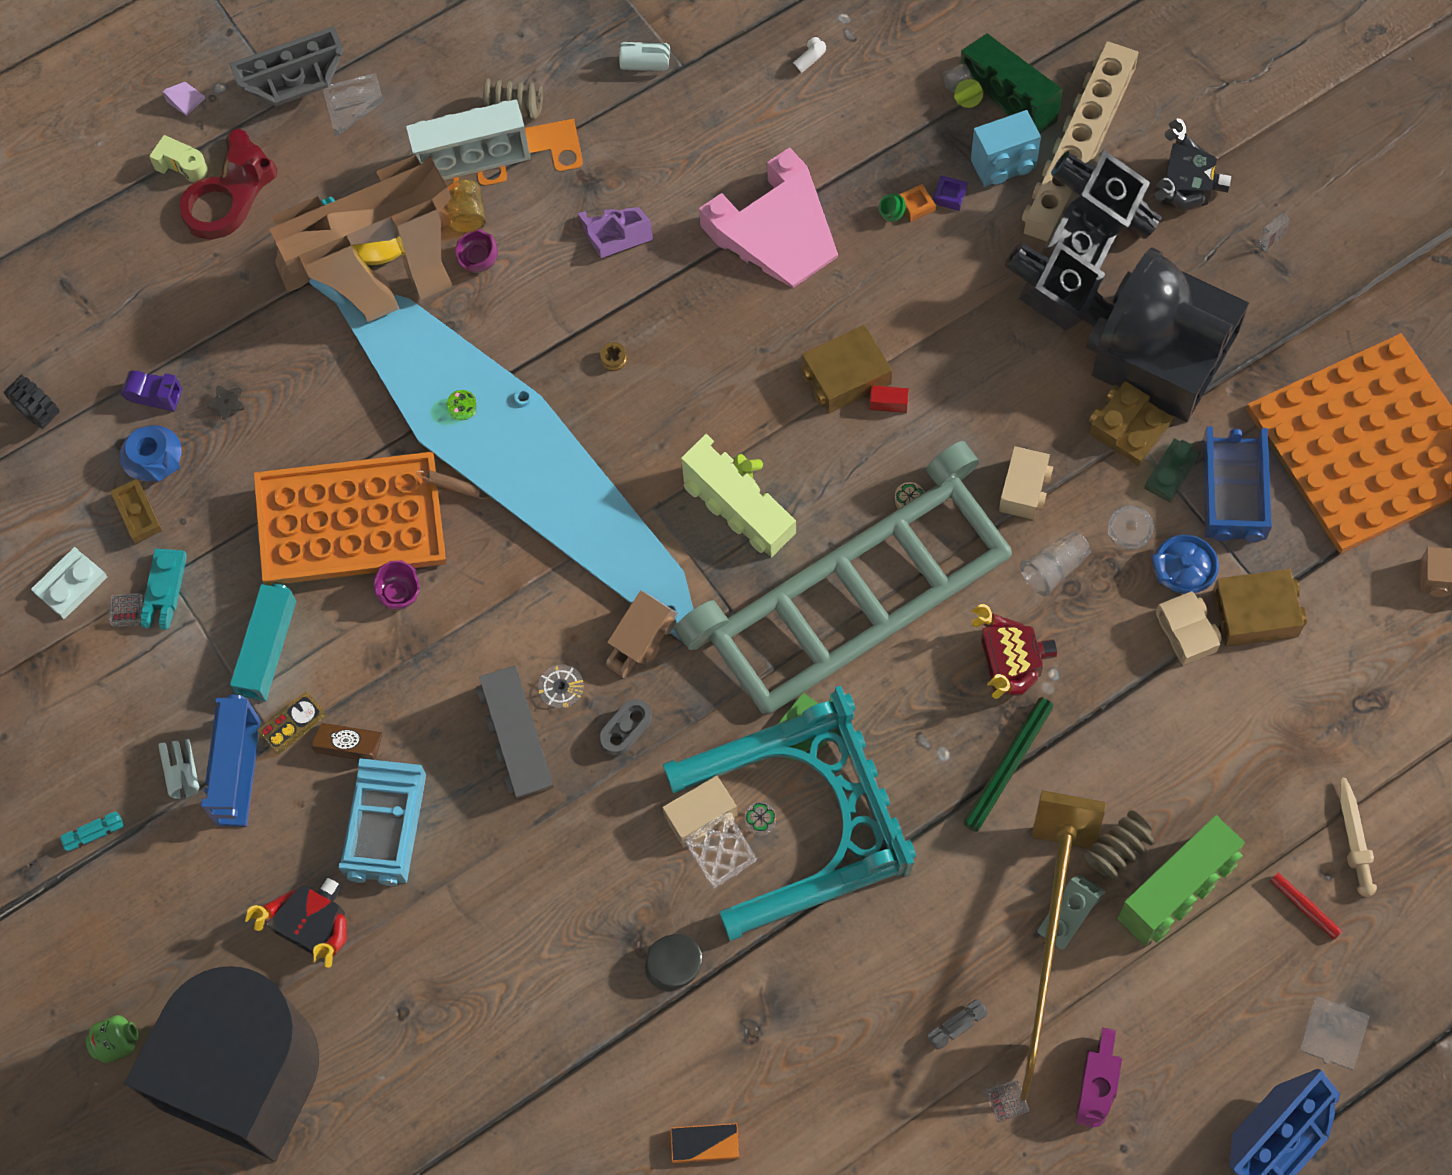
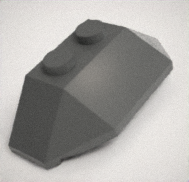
(290, 68)

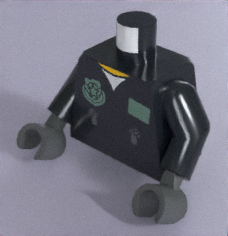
(1189, 172)

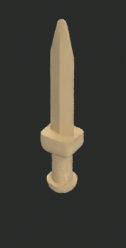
(1359, 856)

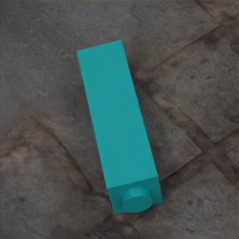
(263, 642)

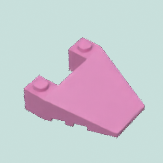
(780, 230)

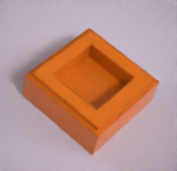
(918, 203)

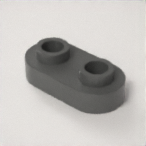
(625, 728)

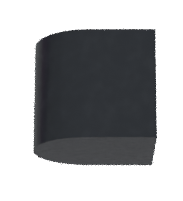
(230, 1059)

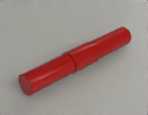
(1306, 906)

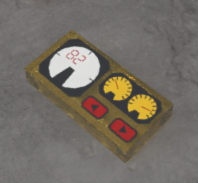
(292, 722)

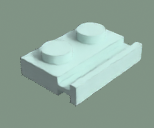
(69, 583)

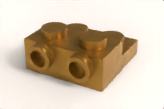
(1129, 423)

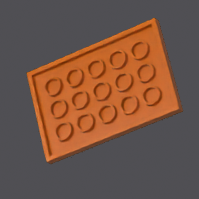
(347, 518)

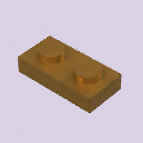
(136, 511)

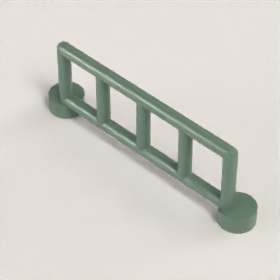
(710, 624)

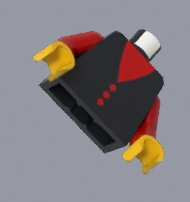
(306, 920)

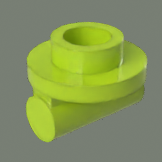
(968, 93)
(747, 466)

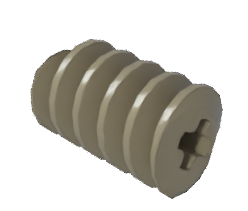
(528, 100)
(1120, 845)

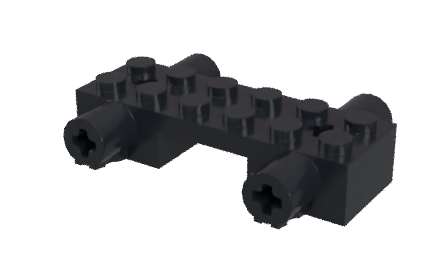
(1068, 272)

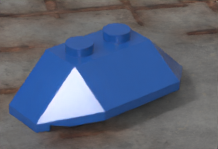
(1285, 1127)

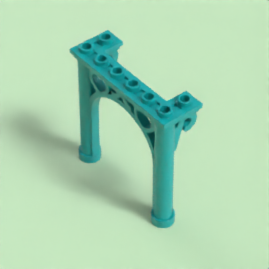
(776, 742)

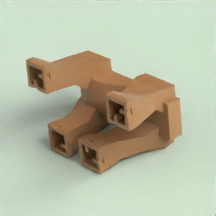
(404, 205)

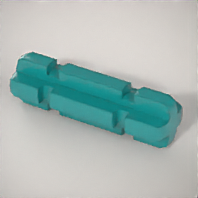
(91, 831)

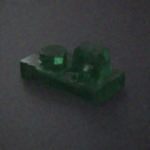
(1172, 469)

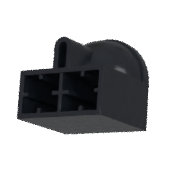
(1166, 334)

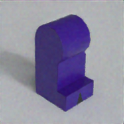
(152, 390)

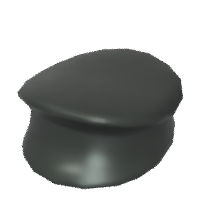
(673, 962)

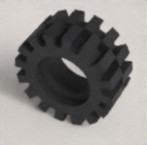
(31, 401)

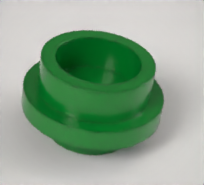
(892, 207)

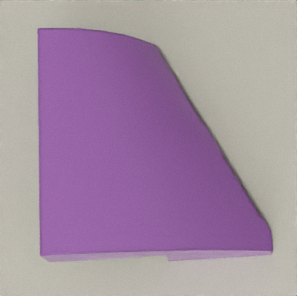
(616, 230)

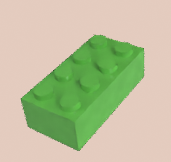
(1180, 881)

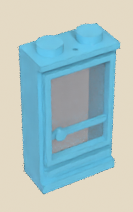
(383, 822)

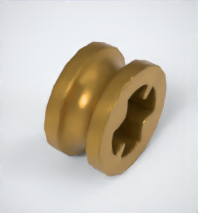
(613, 347)

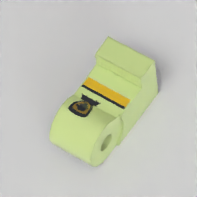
(180, 158)

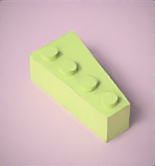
(736, 498)

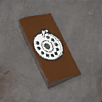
(346, 742)

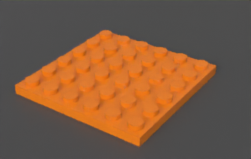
(1363, 441)

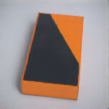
(705, 1143)

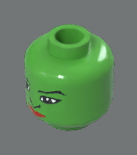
(112, 1039)

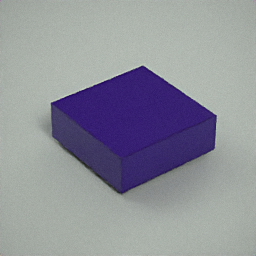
(950, 192)

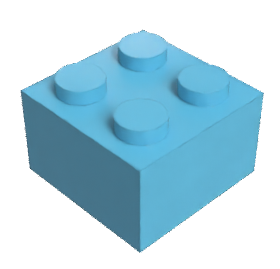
(1005, 148)

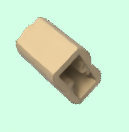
(1188, 628)

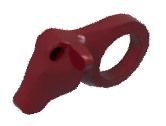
(242, 177)

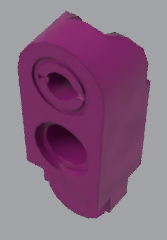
(1098, 1082)

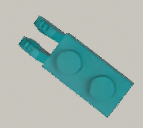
(163, 586)

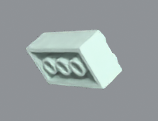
(472, 140)

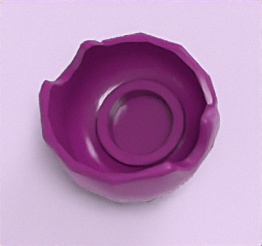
(476, 251)
(396, 585)

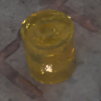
(465, 207)

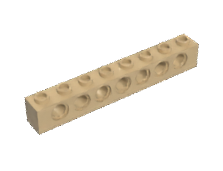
(1112, 61)

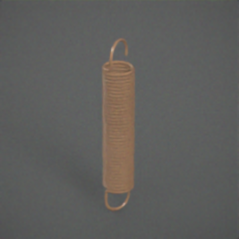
(452, 484)

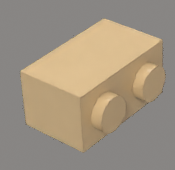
(1024, 483)
(698, 808)

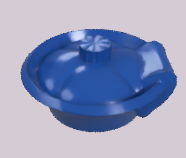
(151, 453)
(1185, 564)

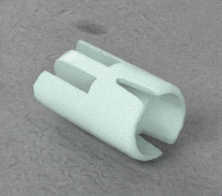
(644, 56)
(180, 773)

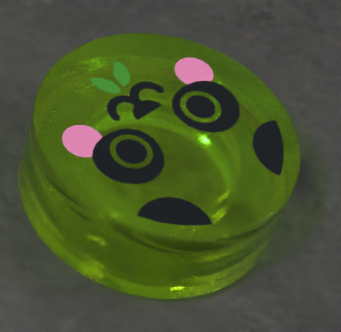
(461, 405)

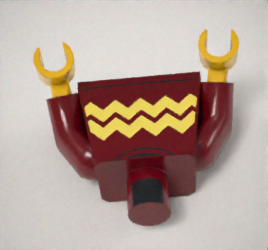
(1011, 652)

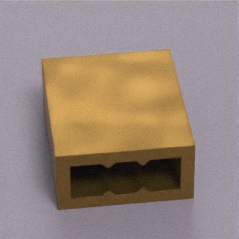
(845, 369)
(1259, 607)

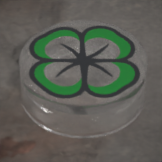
(760, 818)

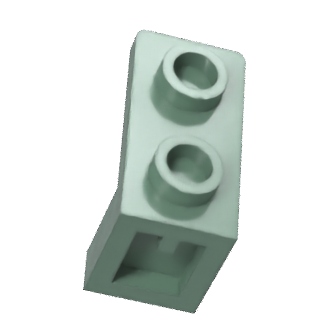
(1077, 902)

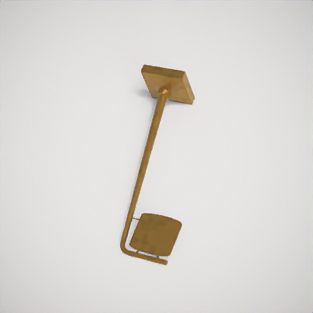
(1069, 822)

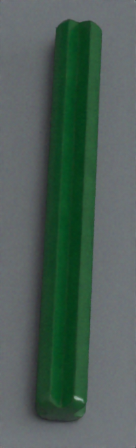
(1008, 764)

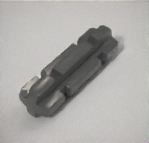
(957, 1024)

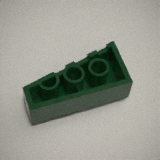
(1012, 81)

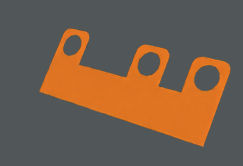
(555, 136)

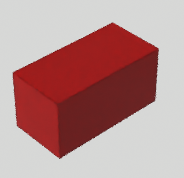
(889, 399)

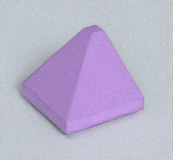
(183, 97)

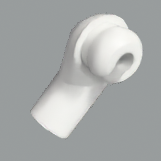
(815, 50)

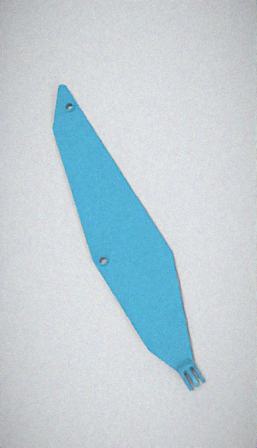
(514, 450)

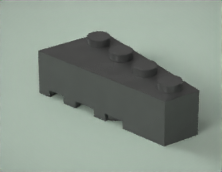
(516, 732)

